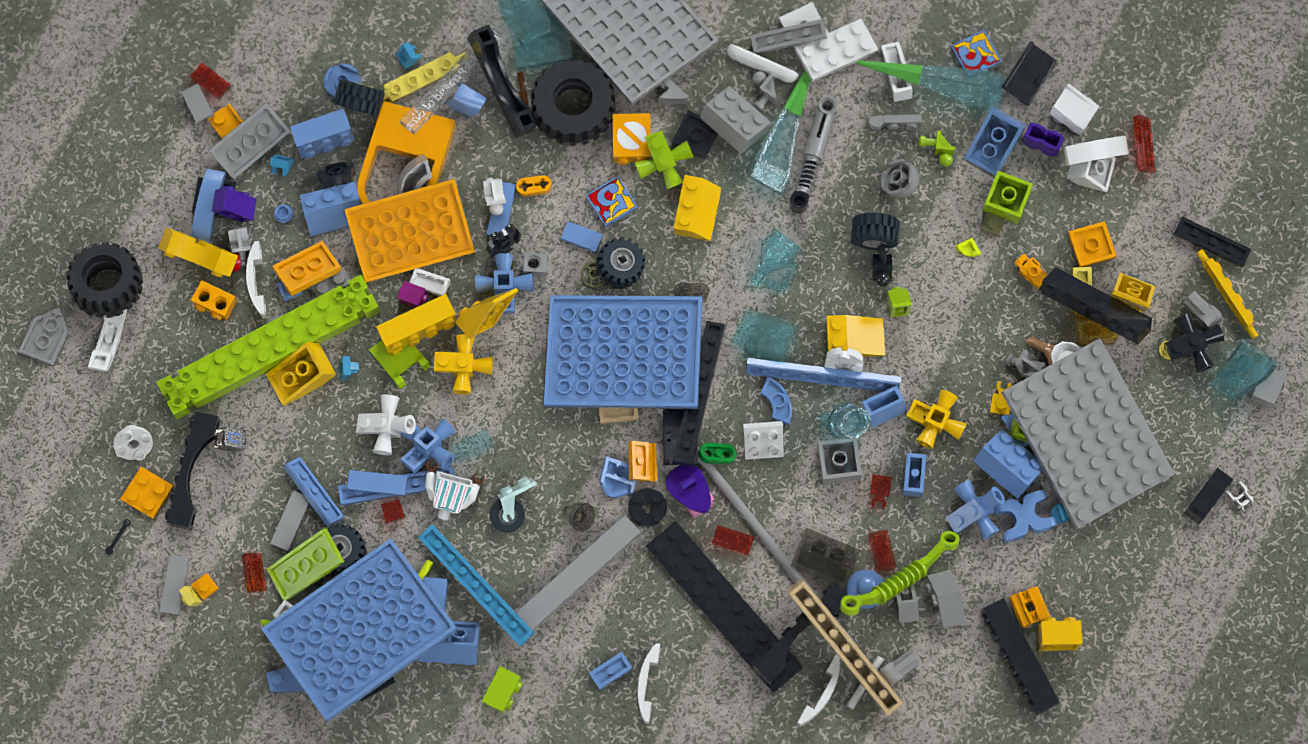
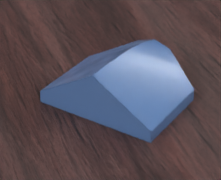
(615, 478)

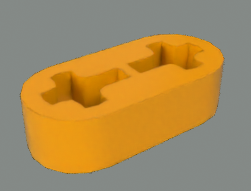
(532, 181)

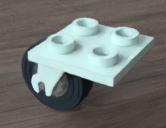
(507, 513)

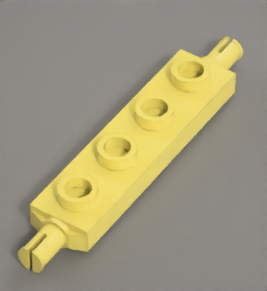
(420, 77)

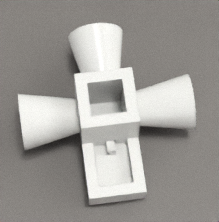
(385, 424)

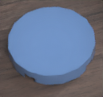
(343, 71)

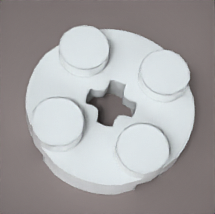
(844, 360)

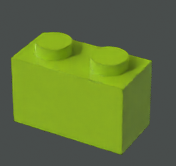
(502, 689)

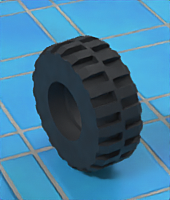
(577, 127)

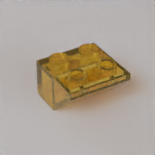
(1089, 331)

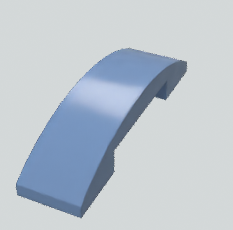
(203, 216)

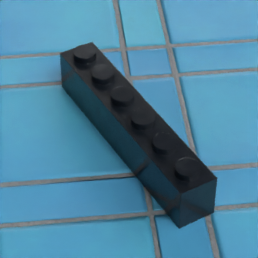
(1096, 305)
(1020, 657)

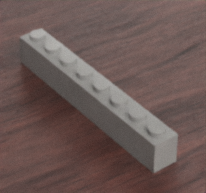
(578, 573)

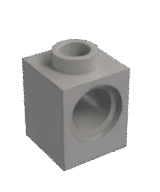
(541, 259)

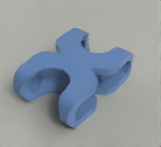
(1025, 516)

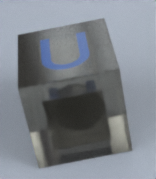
(230, 439)

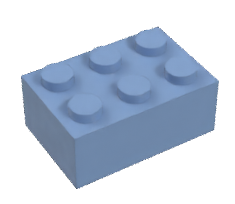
(322, 134)
(1009, 463)

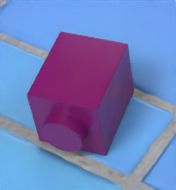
(412, 295)

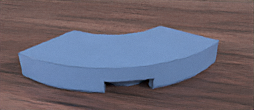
(778, 399)

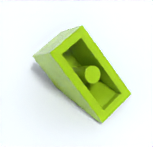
(899, 302)

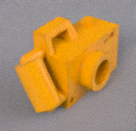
(1030, 270)

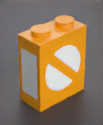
(629, 138)

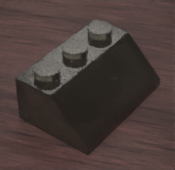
(825, 558)

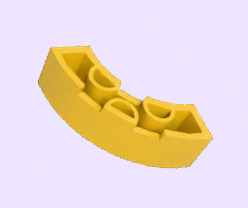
(201, 252)

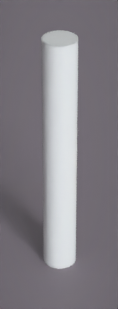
(860, 690)

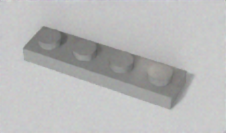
(789, 36)

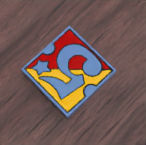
(976, 52)
(611, 201)

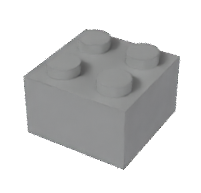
(839, 460)

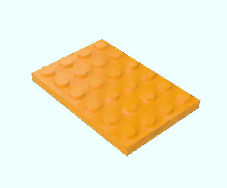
(409, 230)

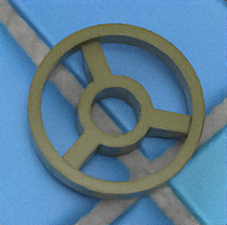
(591, 278)

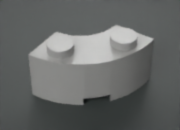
(414, 175)

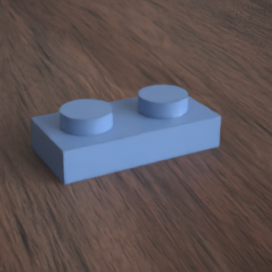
(610, 670)

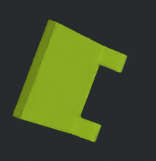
(398, 363)

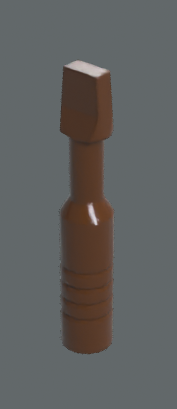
(523, 93)

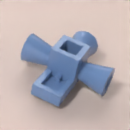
(504, 280)
(428, 446)
(976, 510)

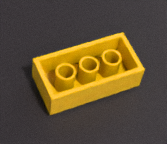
(417, 324)

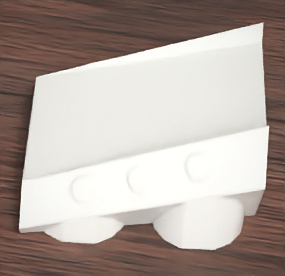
(1073, 110)

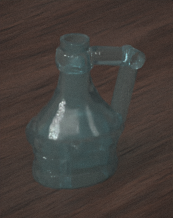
(776, 254)
(846, 421)

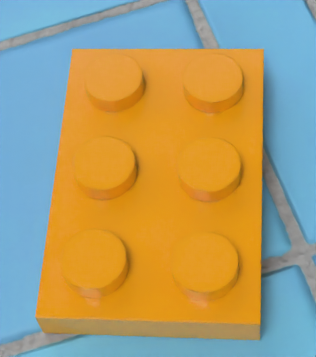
(306, 268)

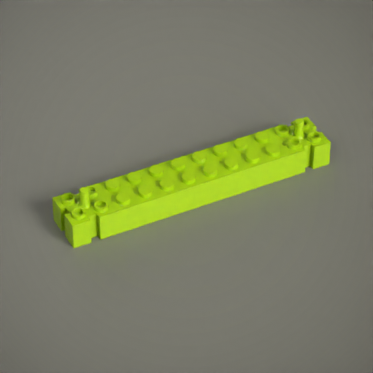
(267, 347)

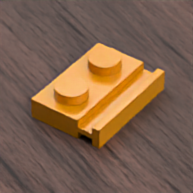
(225, 120)
(642, 461)

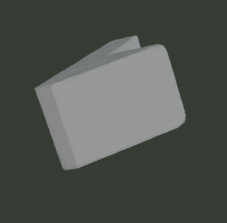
(673, 93)

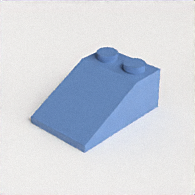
(995, 141)

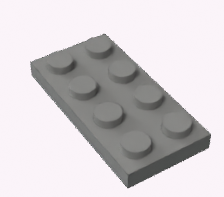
(249, 141)

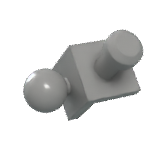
(766, 90)
(239, 242)
(1025, 364)

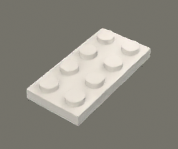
(838, 51)

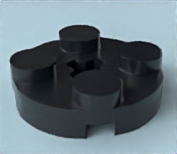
(336, 173)
(501, 241)
(640, 499)

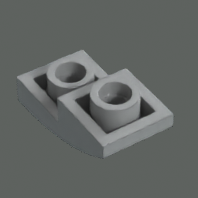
(197, 103)

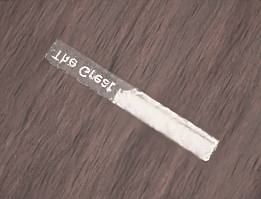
(446, 86)

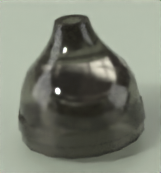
(580, 516)

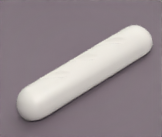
(761, 64)

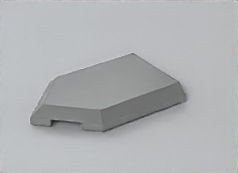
(45, 337)

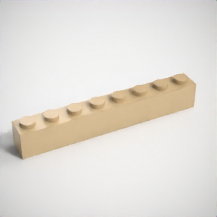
(844, 647)

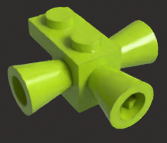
(663, 159)

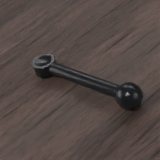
(109, 550)

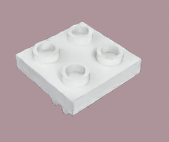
(763, 440)

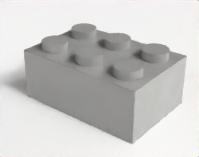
(735, 119)

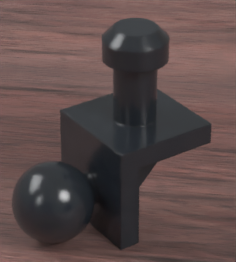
(882, 266)

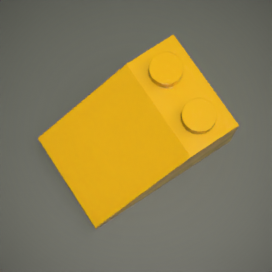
(1133, 292)
(484, 314)
(856, 333)
(301, 373)

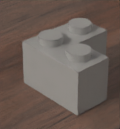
(946, 598)

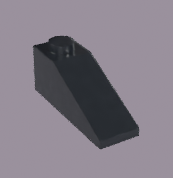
(1208, 496)

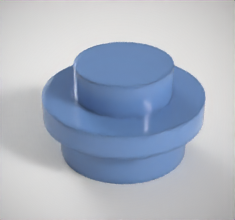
(283, 213)

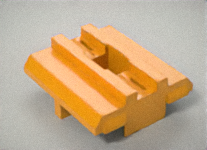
(1028, 618)

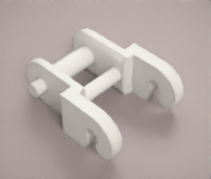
(1236, 499)

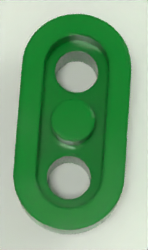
(716, 453)

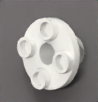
(133, 443)

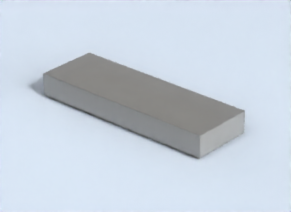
(290, 521)
(174, 581)

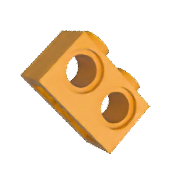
(216, 297)

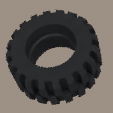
(98, 259)

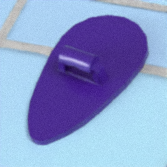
(689, 488)

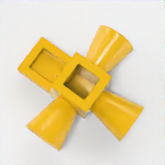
(462, 364)
(935, 419)

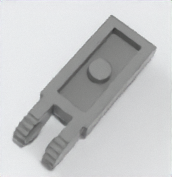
(894, 121)

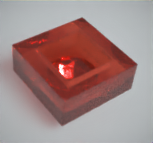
(393, 511)

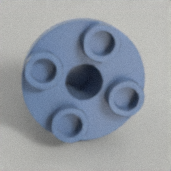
(862, 583)

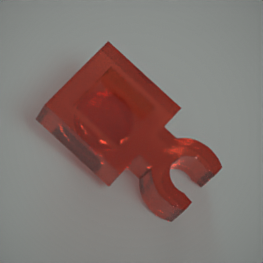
(880, 488)

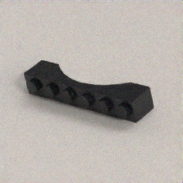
(487, 53)
(202, 433)
(773, 662)

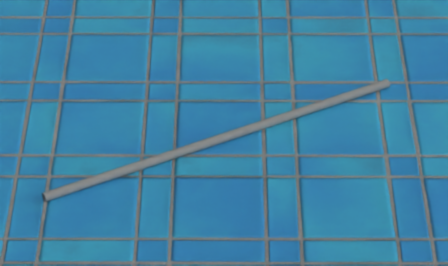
(752, 522)

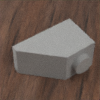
(1268, 391)
(907, 605)

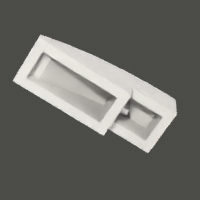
(899, 88)

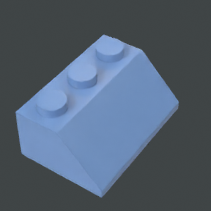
(326, 207)
(458, 648)

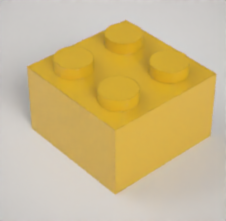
(1059, 635)

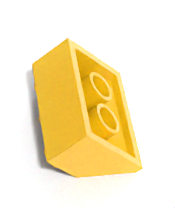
(697, 208)

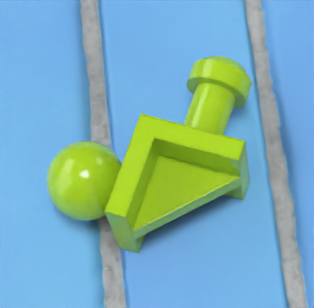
(942, 148)

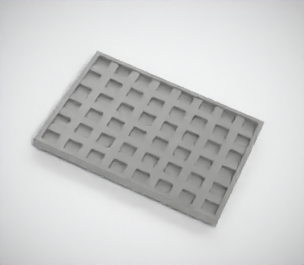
(635, 40)
(1088, 433)

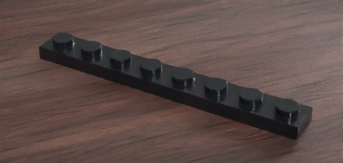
(693, 418)

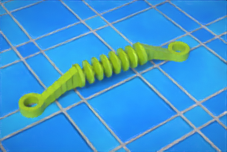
(902, 579)

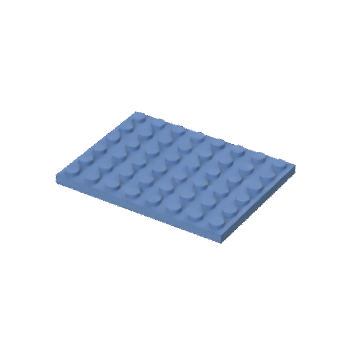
(623, 351)
(359, 629)

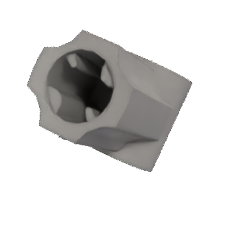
(1204, 313)
(896, 670)

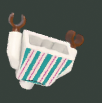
(450, 491)

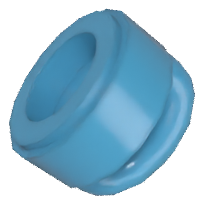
(1059, 513)

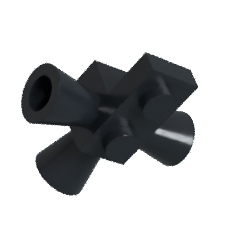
(1193, 342)

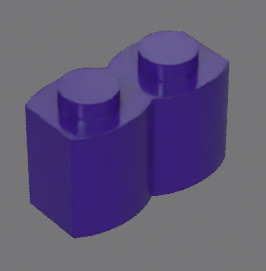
(1046, 140)

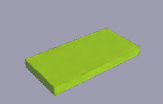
(305, 565)

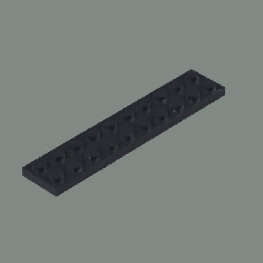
(717, 599)

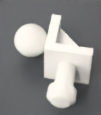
(494, 195)

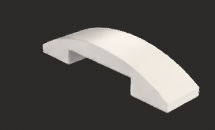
(1096, 150)
(255, 258)
(108, 342)
(651, 659)
(810, 713)

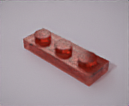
(1144, 144)

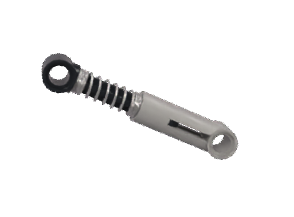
(813, 153)

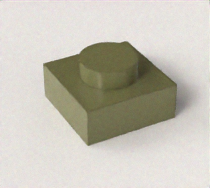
(992, 224)

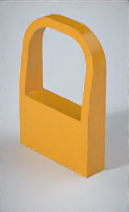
(390, 136)

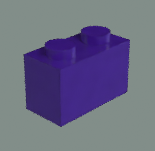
(234, 204)

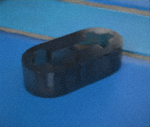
(692, 287)

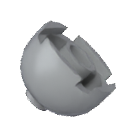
(900, 178)

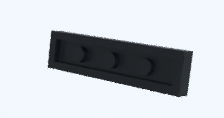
(1212, 241)

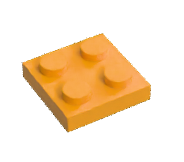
(1092, 244)
(147, 492)

